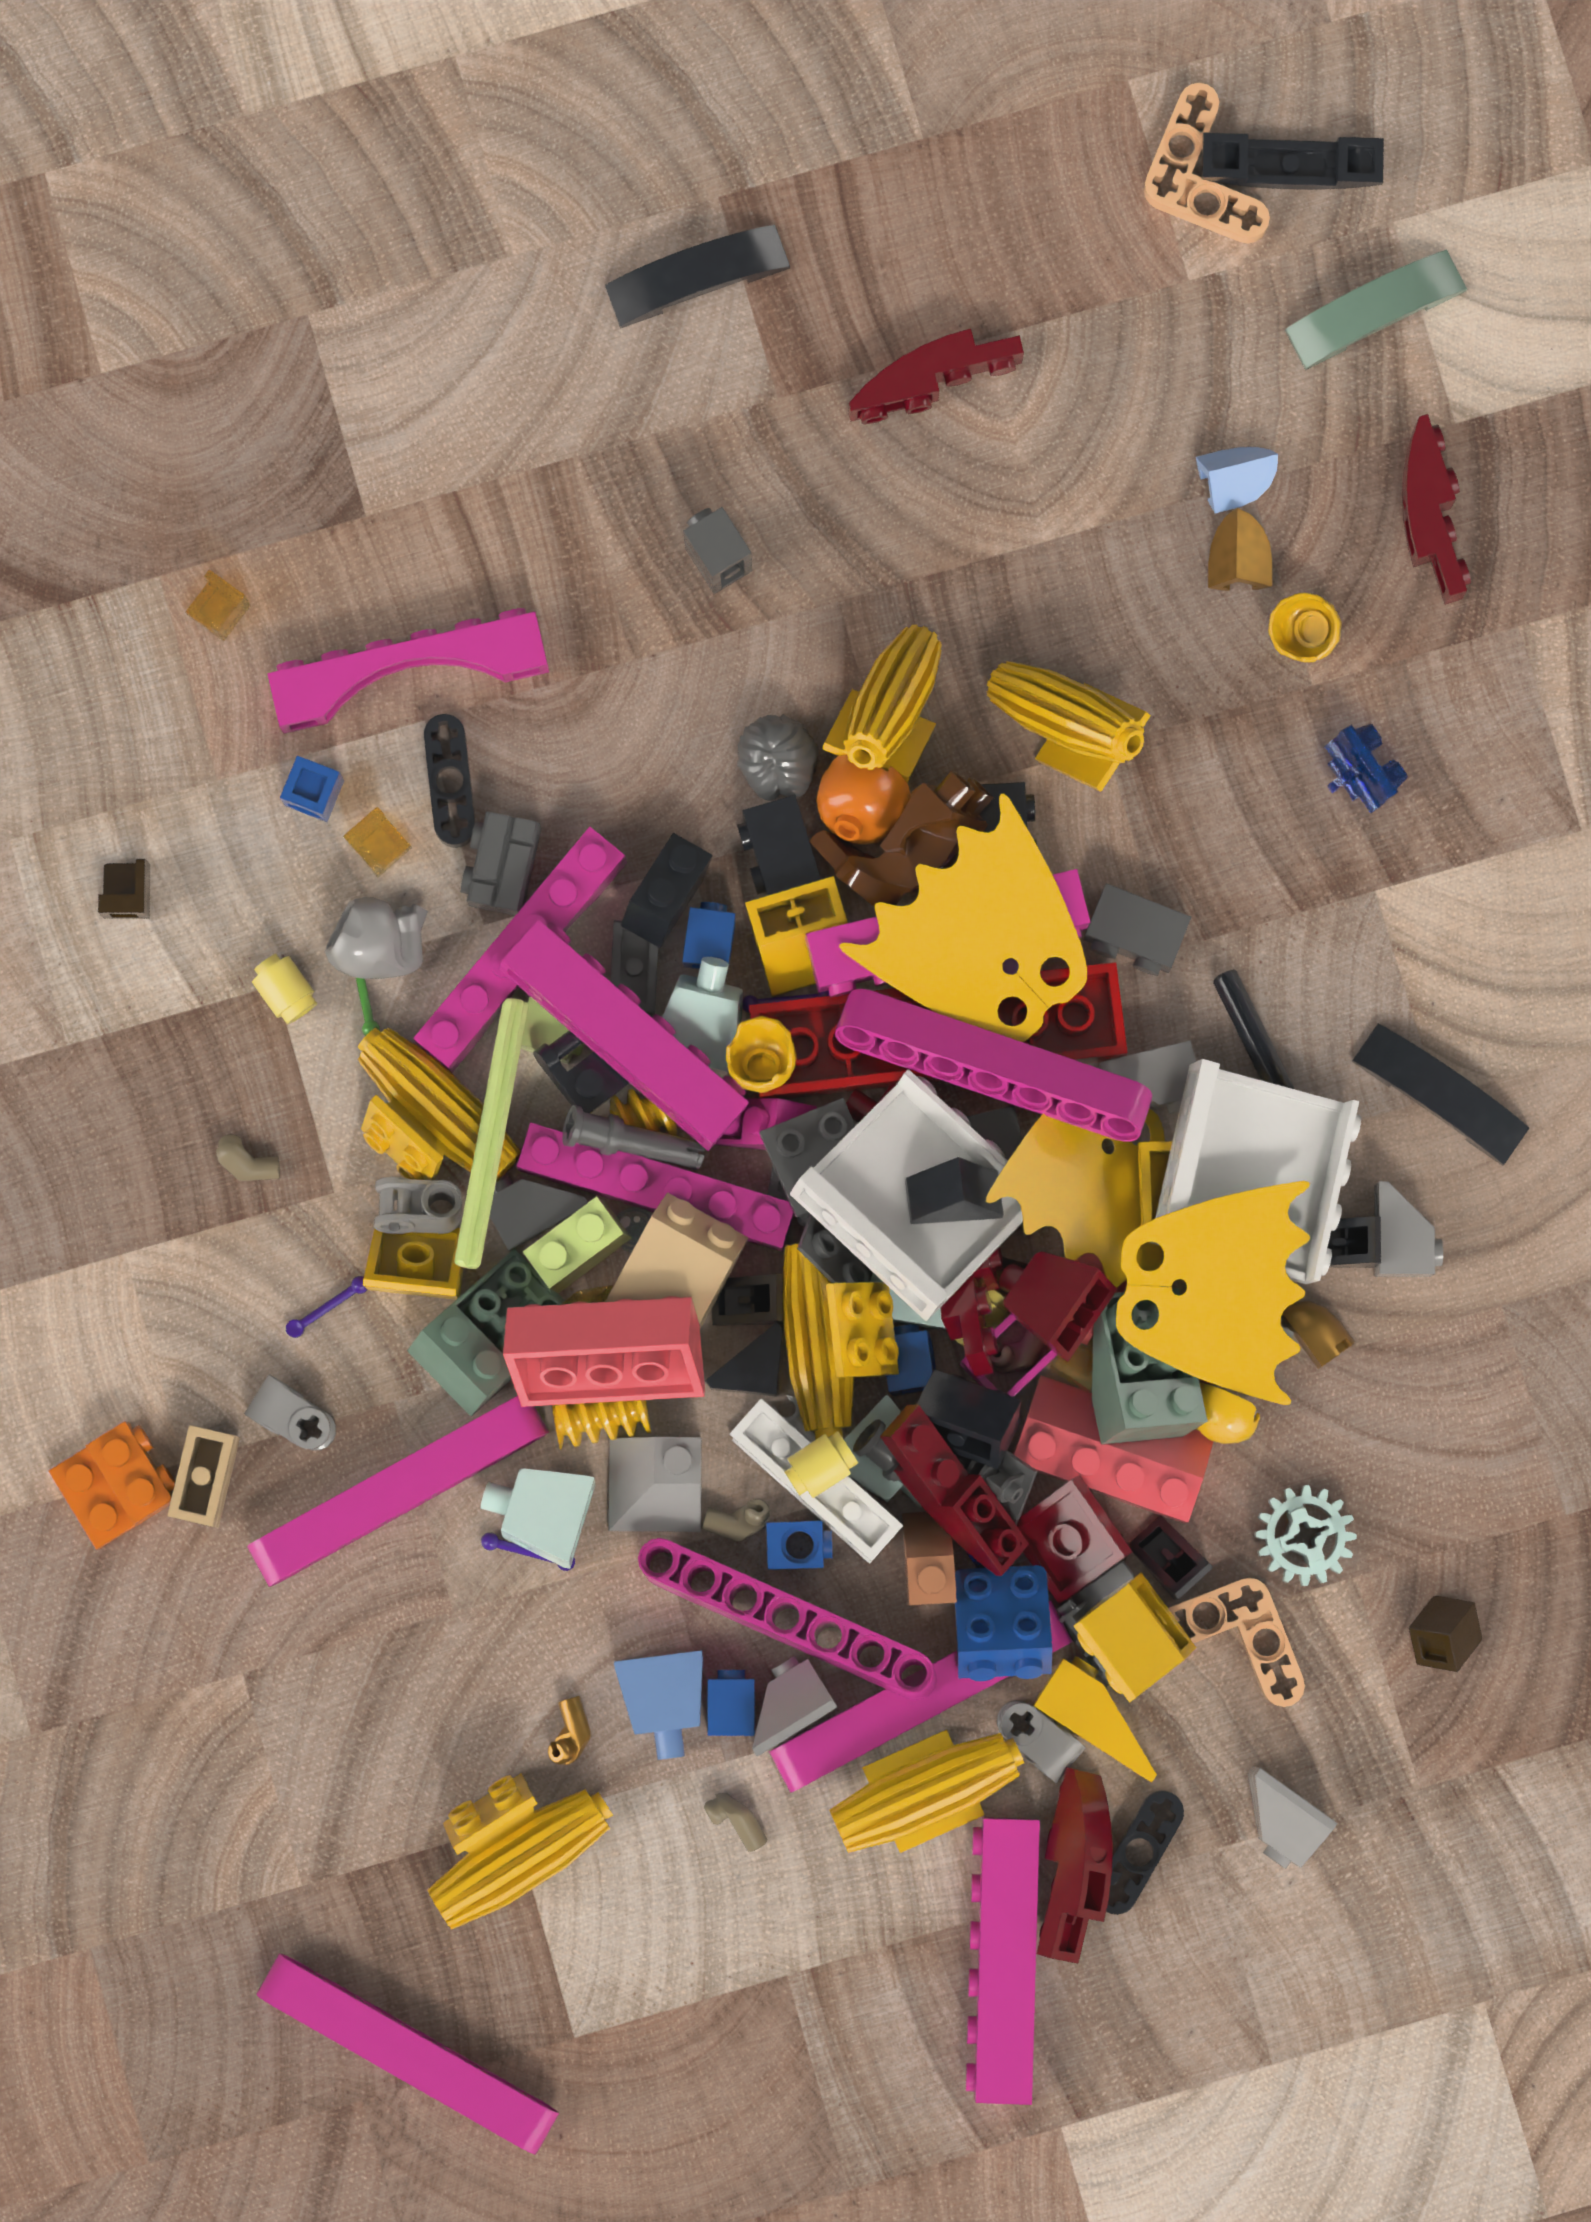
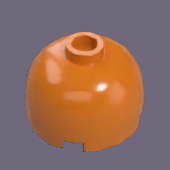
(861, 802)

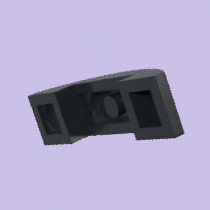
(1292, 163)
(696, 272)
(1441, 1092)

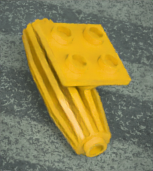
(882, 719)
(1083, 726)
(426, 1109)
(831, 1339)
(925, 1790)
(512, 1846)

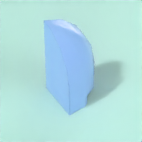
(1237, 475)

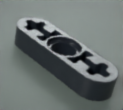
(434, 748)
(1166, 1827)

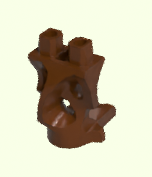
(920, 836)

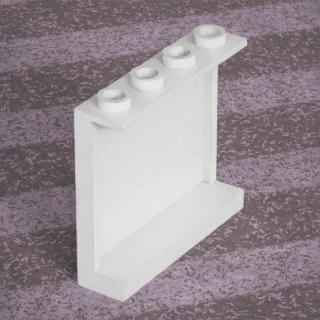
(1257, 1135)
(864, 1202)
(842, 1507)

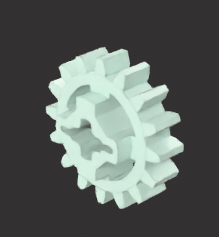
(1313, 1556)

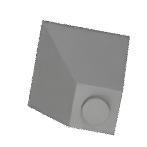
(655, 1484)
(790, 1704)
(1286, 1820)

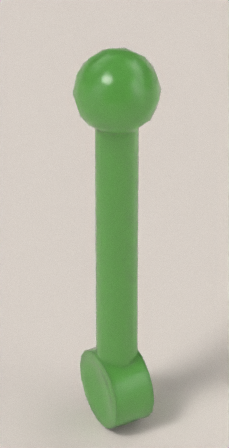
(369, 1023)

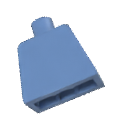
(663, 1697)

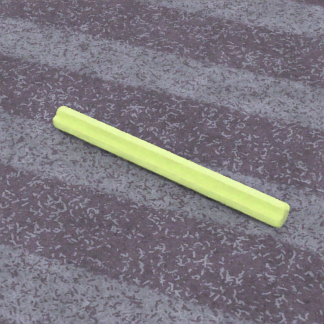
(491, 1133)

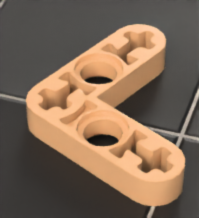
(1190, 185)
(1248, 1625)

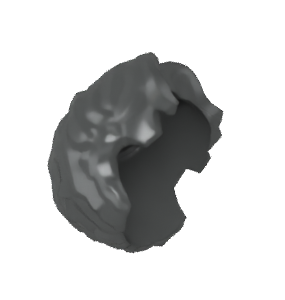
(777, 757)

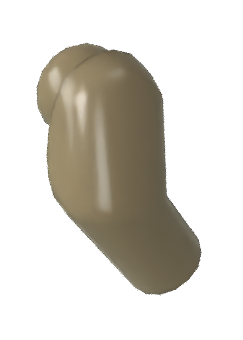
(242, 1165)
(741, 1523)
(741, 1818)

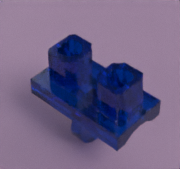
(1360, 771)

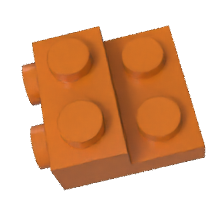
(114, 1483)

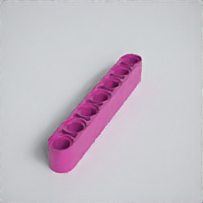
(994, 1065)
(396, 1490)
(772, 1601)
(882, 1719)
(407, 2053)

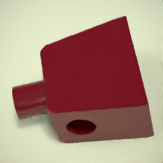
(1056, 1299)

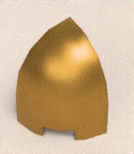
(1240, 553)
(1317, 1331)

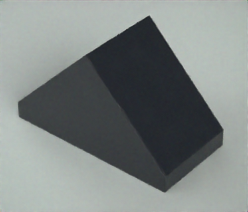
(952, 1193)
(1356, 1243)
(750, 1301)
(753, 1368)
(1169, 1557)

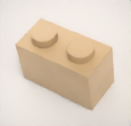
(203, 1476)

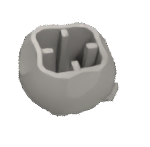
(377, 941)

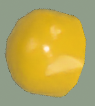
(1304, 627)
(761, 1054)
(1228, 1416)

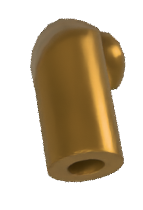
(574, 1734)

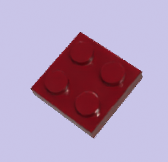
(1071, 1539)

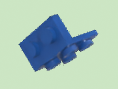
(1003, 1623)

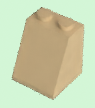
(680, 1257)

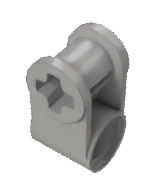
(414, 1205)
(286, 1411)
(1044, 1743)

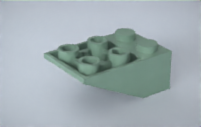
(467, 1339)
(1136, 1393)

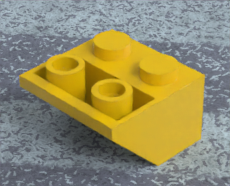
(781, 928)
(1133, 1637)

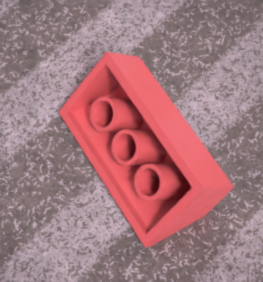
(604, 1351)
(1064, 1442)

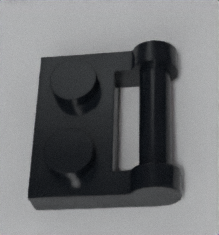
(588, 1082)

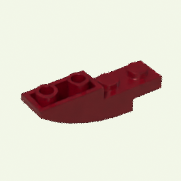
(914, 377)
(1426, 493)
(966, 1311)
(951, 1495)
(1083, 1847)

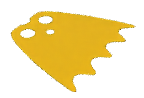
(970, 920)
(1080, 1190)
(1236, 1289)

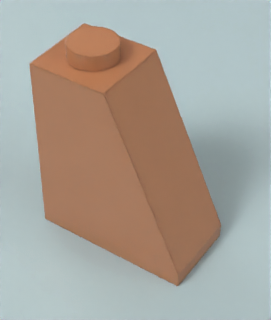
(928, 1561)

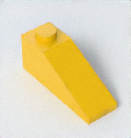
(1088, 1710)

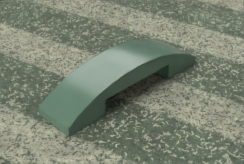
(1375, 307)

